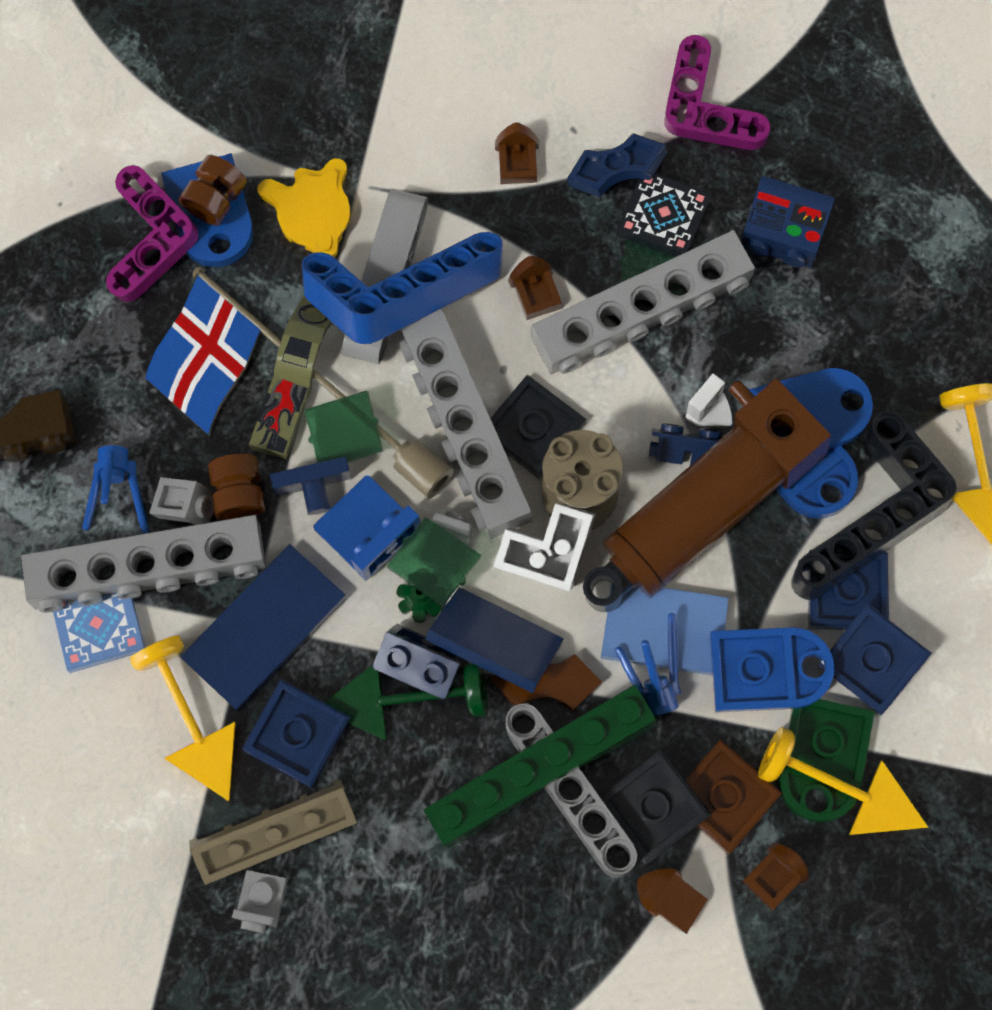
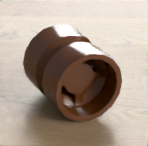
(215, 186)
(236, 482)

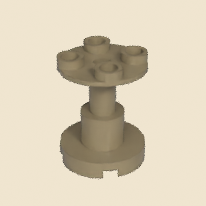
(582, 473)

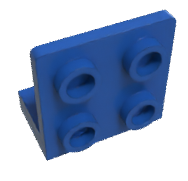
(367, 527)

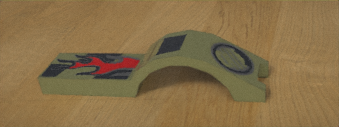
(291, 381)

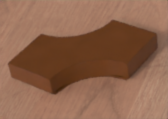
(563, 682)

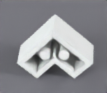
(552, 558)

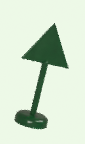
(365, 703)

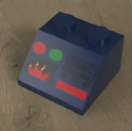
(786, 222)

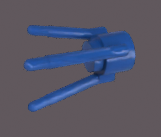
(110, 469)
(658, 692)

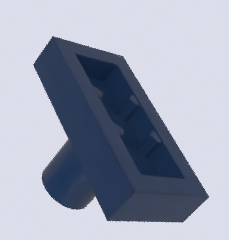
(312, 481)

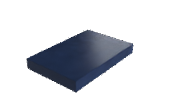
(495, 639)

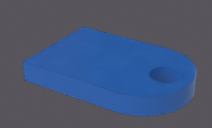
(235, 226)
(821, 396)
(834, 469)
(765, 669)

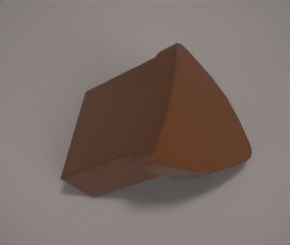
(517, 154)
(535, 287)
(776, 875)
(670, 897)

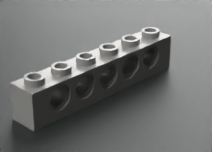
(721, 254)
(434, 335)
(45, 569)

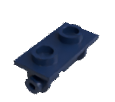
(673, 443)

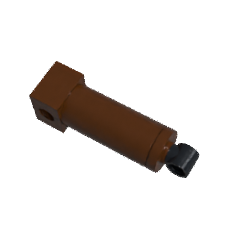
(712, 493)

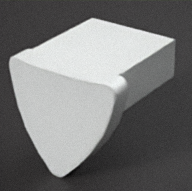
(709, 406)

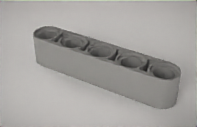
(390, 254)
(577, 809)

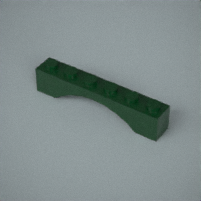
(540, 765)

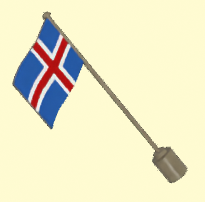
(211, 350)

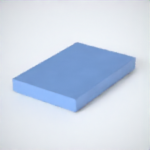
(647, 619)

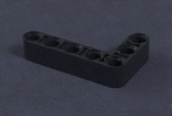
(884, 517)

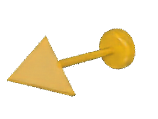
(978, 502)
(209, 757)
(883, 805)

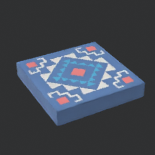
(98, 632)

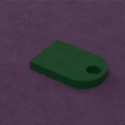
(834, 741)

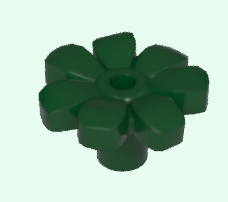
(417, 603)

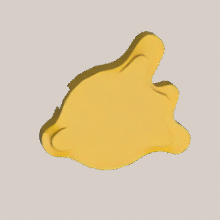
(312, 209)

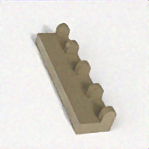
(272, 833)

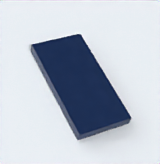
(263, 627)

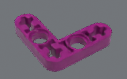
(699, 112)
(160, 238)

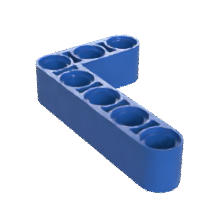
(405, 297)

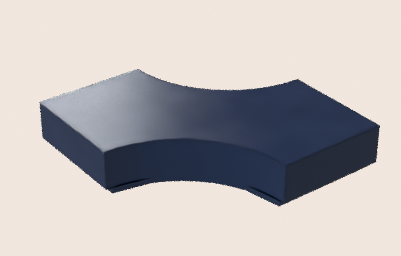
(602, 169)

